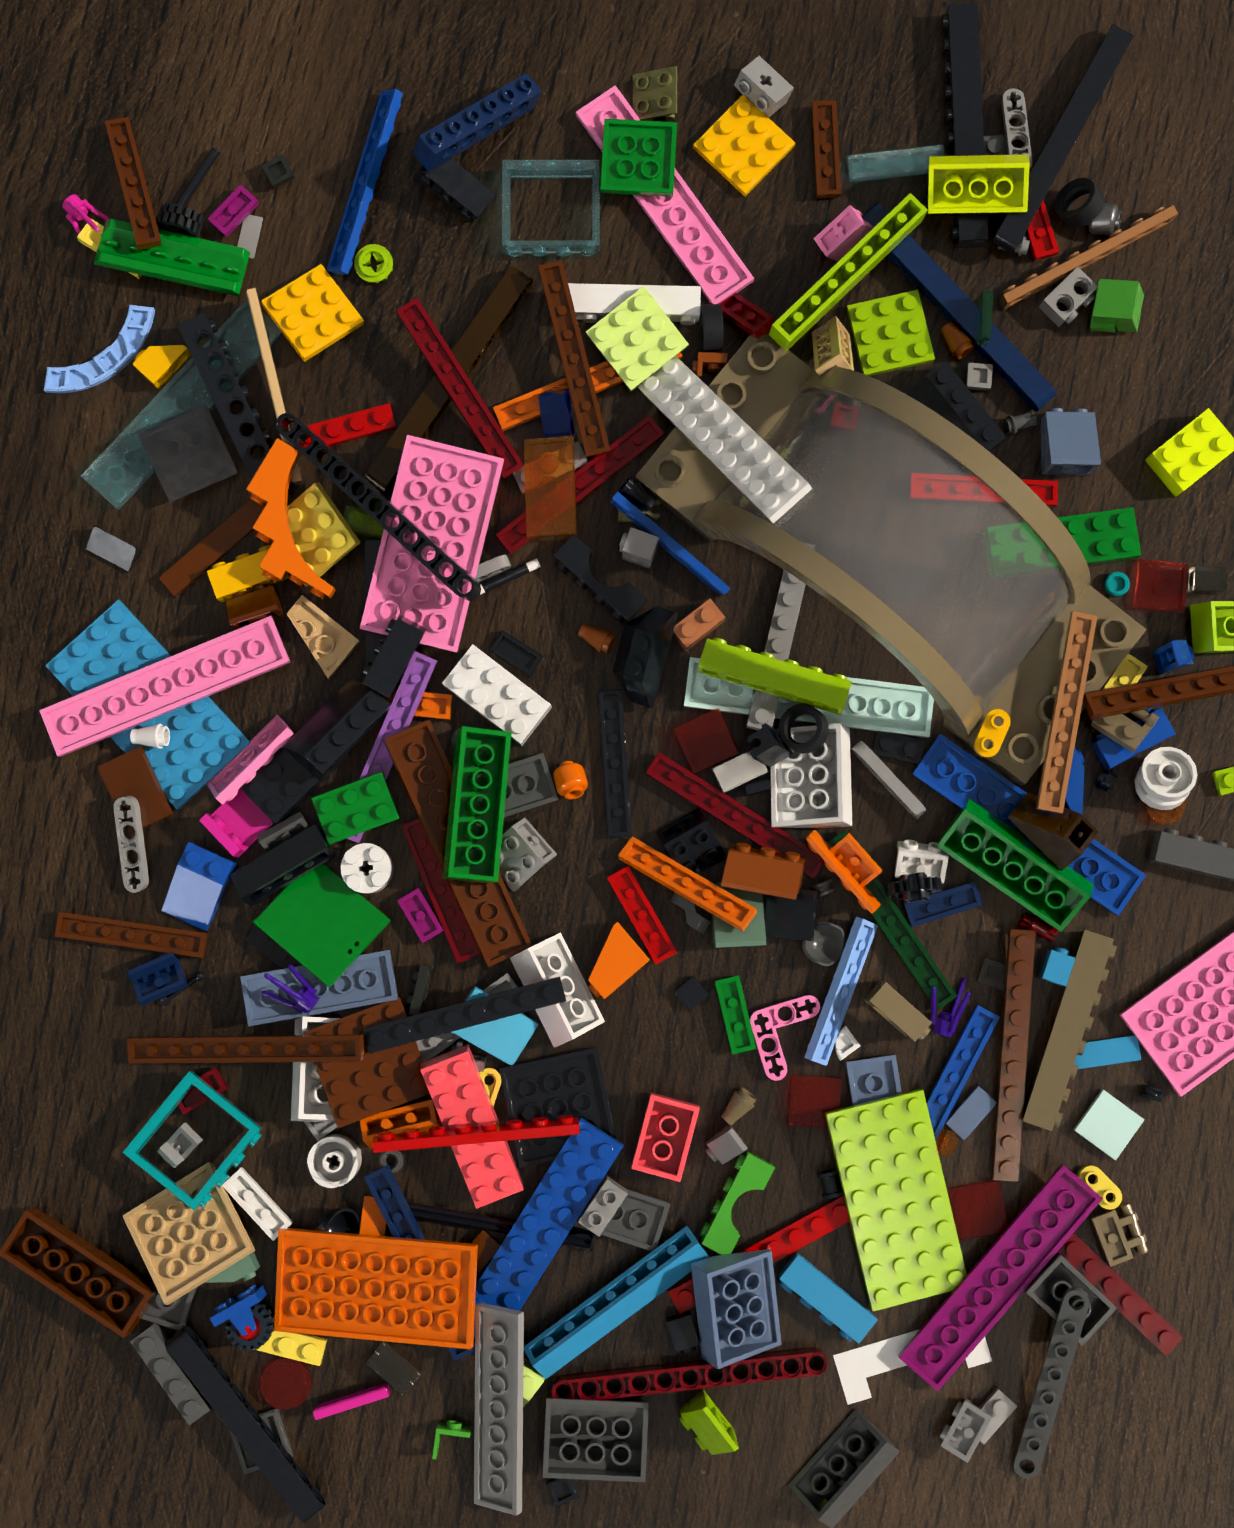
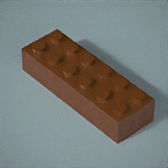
(78, 1272)

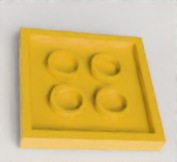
(744, 145)
(312, 312)

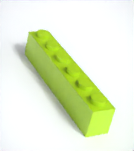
(774, 676)

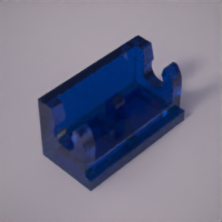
(557, 413)

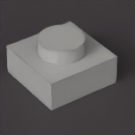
(979, 376)

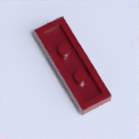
(747, 315)

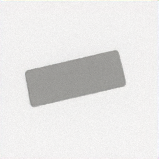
(250, 234)

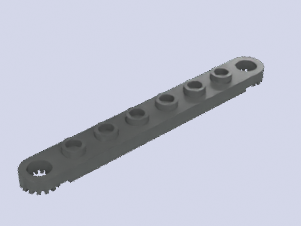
(1051, 1382)

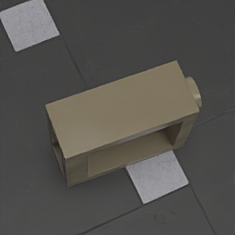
(898, 1011)

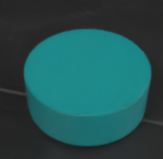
(1116, 584)

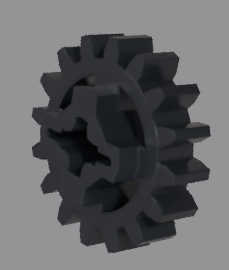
(914, 887)

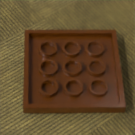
(378, 1081)

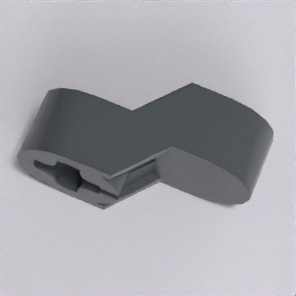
(692, 918)

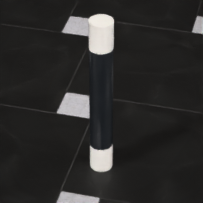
(509, 576)

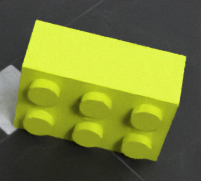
(1191, 452)

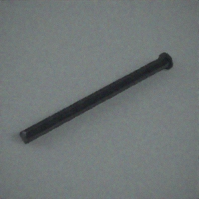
(487, 1223)

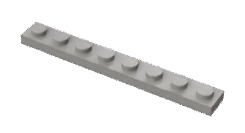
(778, 644)

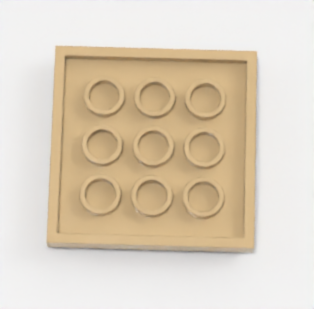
(187, 1244)

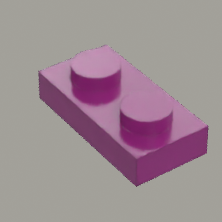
(233, 211)
(420, 915)

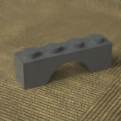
(171, 1377)

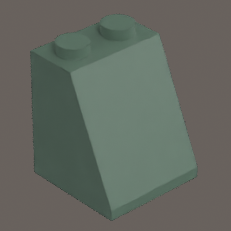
(754, 935)

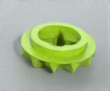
(364, 258)

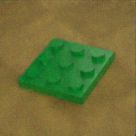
(638, 157)

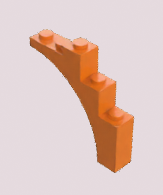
(271, 486)

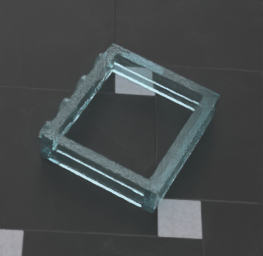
(550, 169)

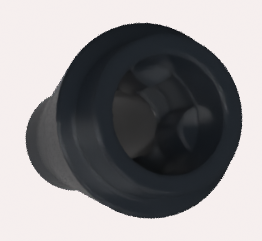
(637, 494)

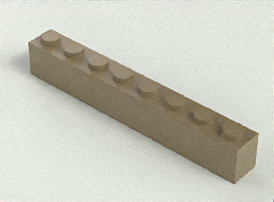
(1068, 1030)

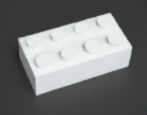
(497, 695)

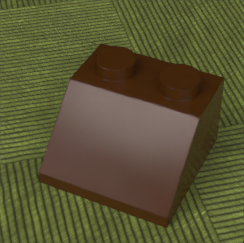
(254, 606)

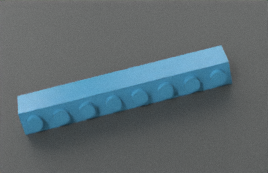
(615, 1303)

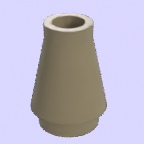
(739, 1105)

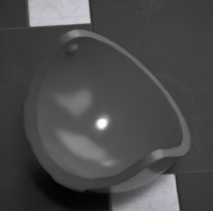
(826, 945)

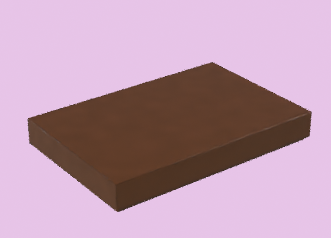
(134, 776)

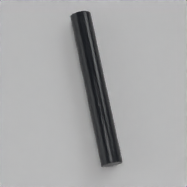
(198, 177)

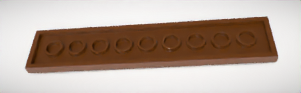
(428, 782)

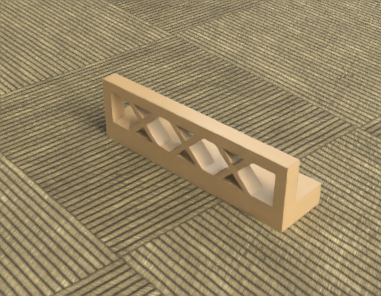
(832, 347)

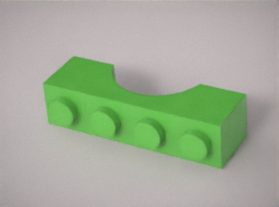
(751, 1174)

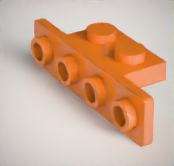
(850, 864)

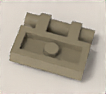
(1112, 1237)

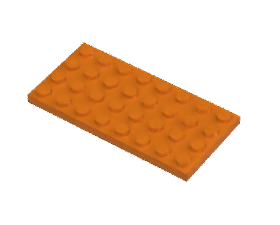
(376, 1288)

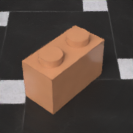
(698, 625)

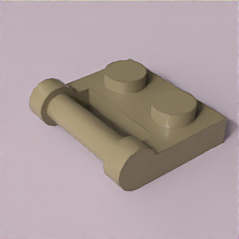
(1124, 730)

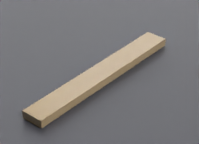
(270, 368)

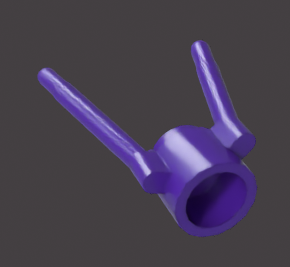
(303, 999)
(946, 1022)

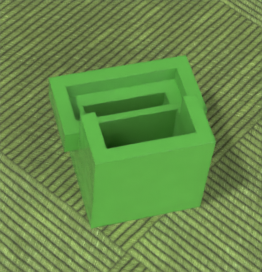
(1117, 306)

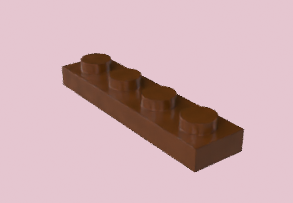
(826, 149)

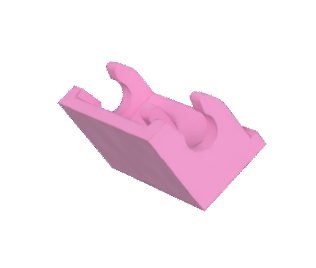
(843, 233)

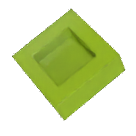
(1224, 781)

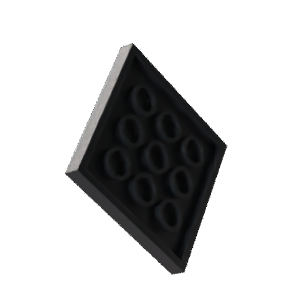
(555, 1088)

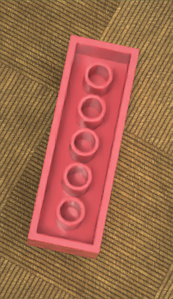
(463, 1099)

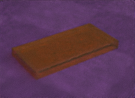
(550, 486)

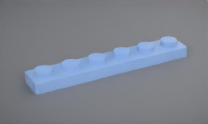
(841, 991)

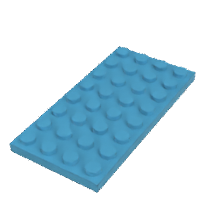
(200, 732)

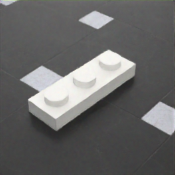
(257, 1203)

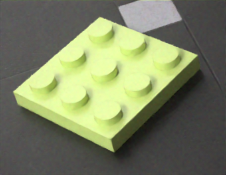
(637, 338)

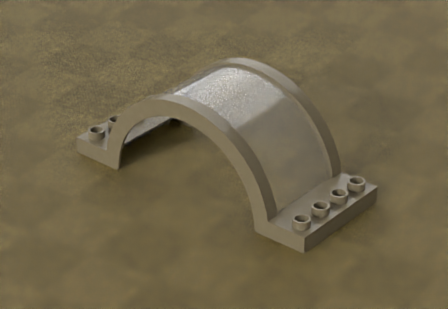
(908, 539)

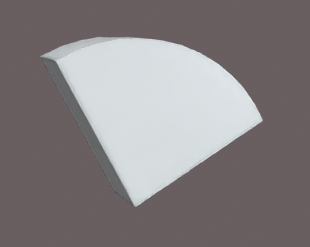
(845, 1043)

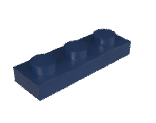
(943, 904)

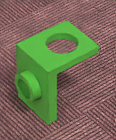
(451, 1428)

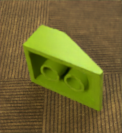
(1212, 627)
(709, 1425)

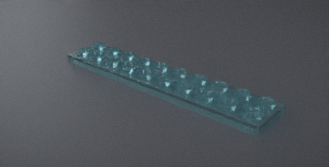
(125, 462)

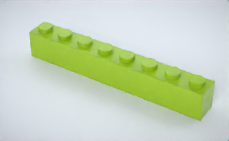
(847, 272)

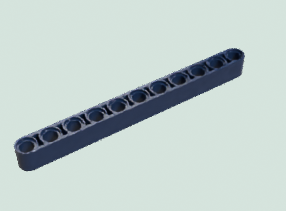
(961, 311)

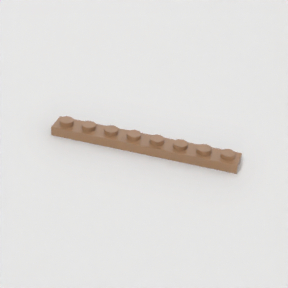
(1094, 253)
(1066, 712)

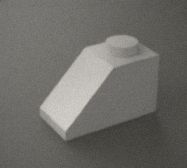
(725, 1145)

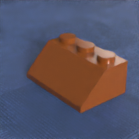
(763, 871)

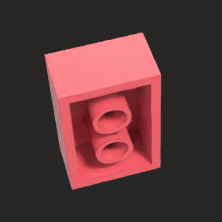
(665, 1137)

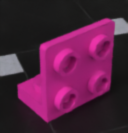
(237, 823)

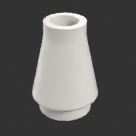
(152, 736)

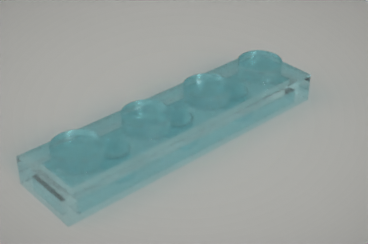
(891, 163)

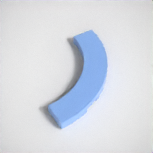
(109, 361)

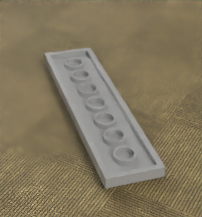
(498, 1408)

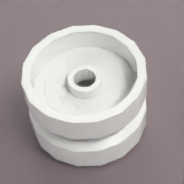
(1165, 778)

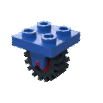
(248, 1322)

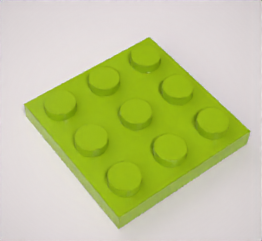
(890, 333)

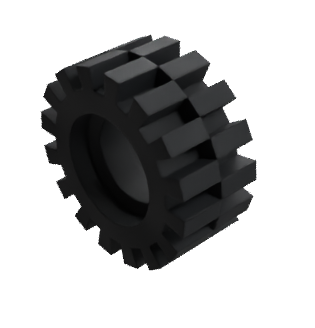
(180, 219)

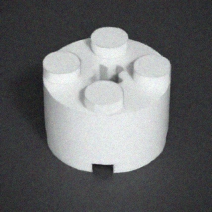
(356, 858)
(321, 1166)

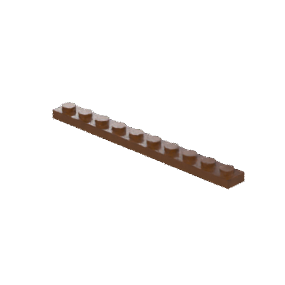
(246, 1049)
(1013, 1055)

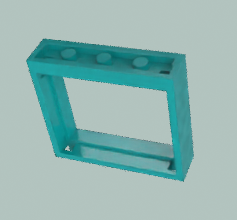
(163, 1112)

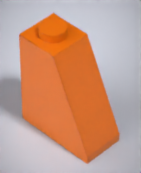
(616, 962)

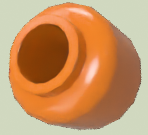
(570, 780)

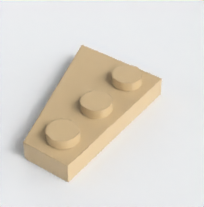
(323, 636)

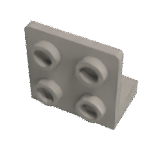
(522, 854)

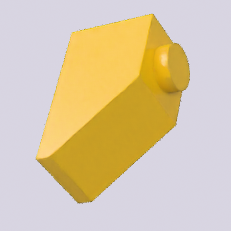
(161, 362)

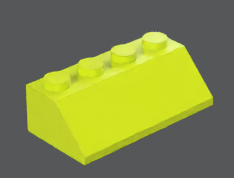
(978, 184)

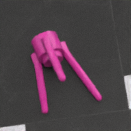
(78, 210)

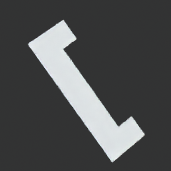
(881, 1357)

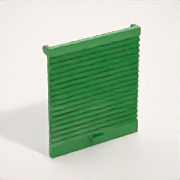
(321, 922)

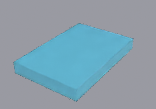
(502, 1037)

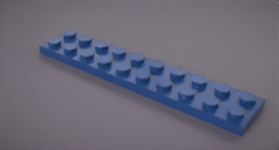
(963, 777)
(547, 1218)

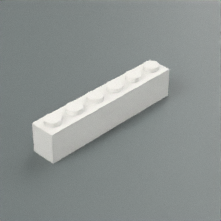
(597, 300)

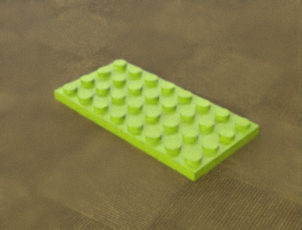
(896, 1199)

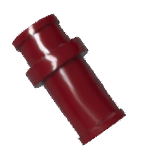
(1041, 928)

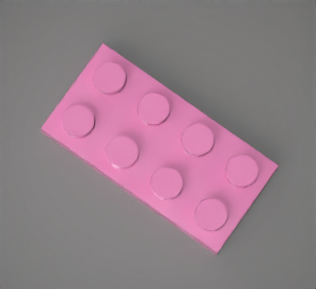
(244, 766)

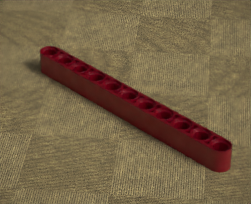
(701, 1381)

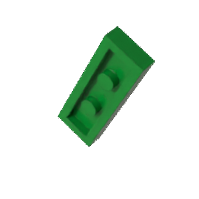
(735, 1014)

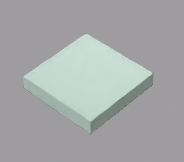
(1108, 1124)

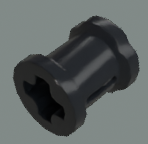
(830, 1183)

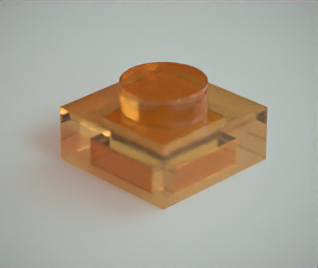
(947, 1142)

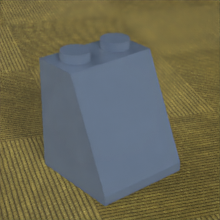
(1069, 443)

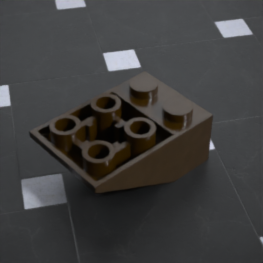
(1056, 835)

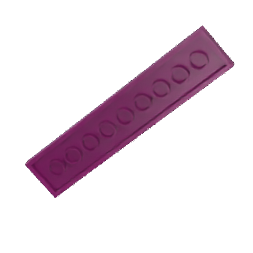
(999, 1277)

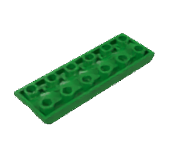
(178, 260)

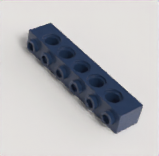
(476, 122)

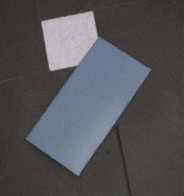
(970, 1112)

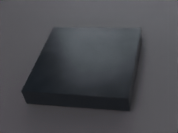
(791, 917)

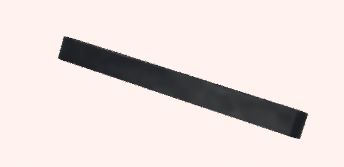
(1065, 135)
(367, 500)

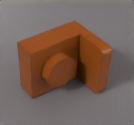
(712, 361)

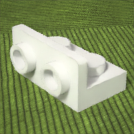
(919, 857)

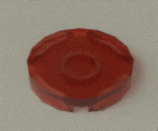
(285, 1383)

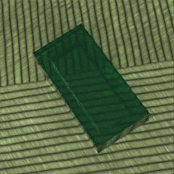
(985, 317)

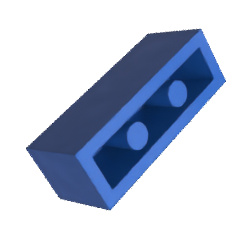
(1112, 753)

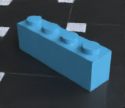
(827, 1297)

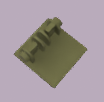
(655, 94)

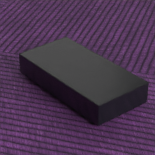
(516, 653)

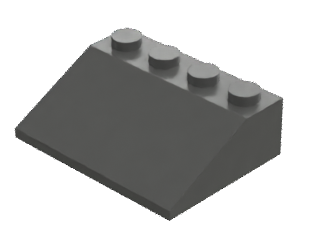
(595, 1440)

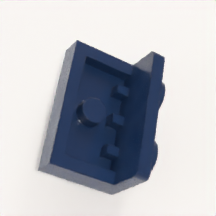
(157, 978)

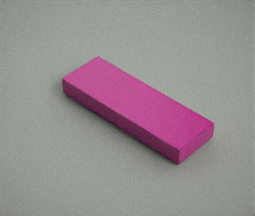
(352, 1401)

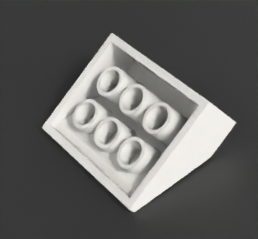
(814, 786)

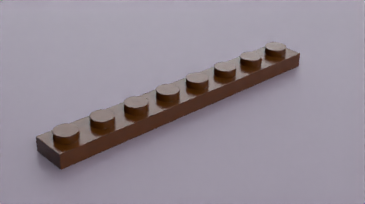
(574, 358)
(1159, 693)

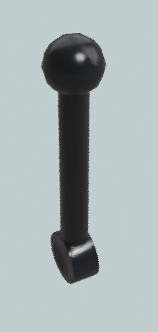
(164, 1001)

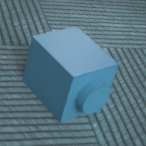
(1056, 966)

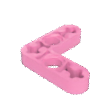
(774, 1022)

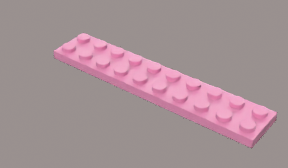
(677, 218)
(164, 686)

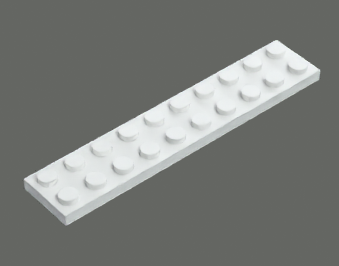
(725, 439)

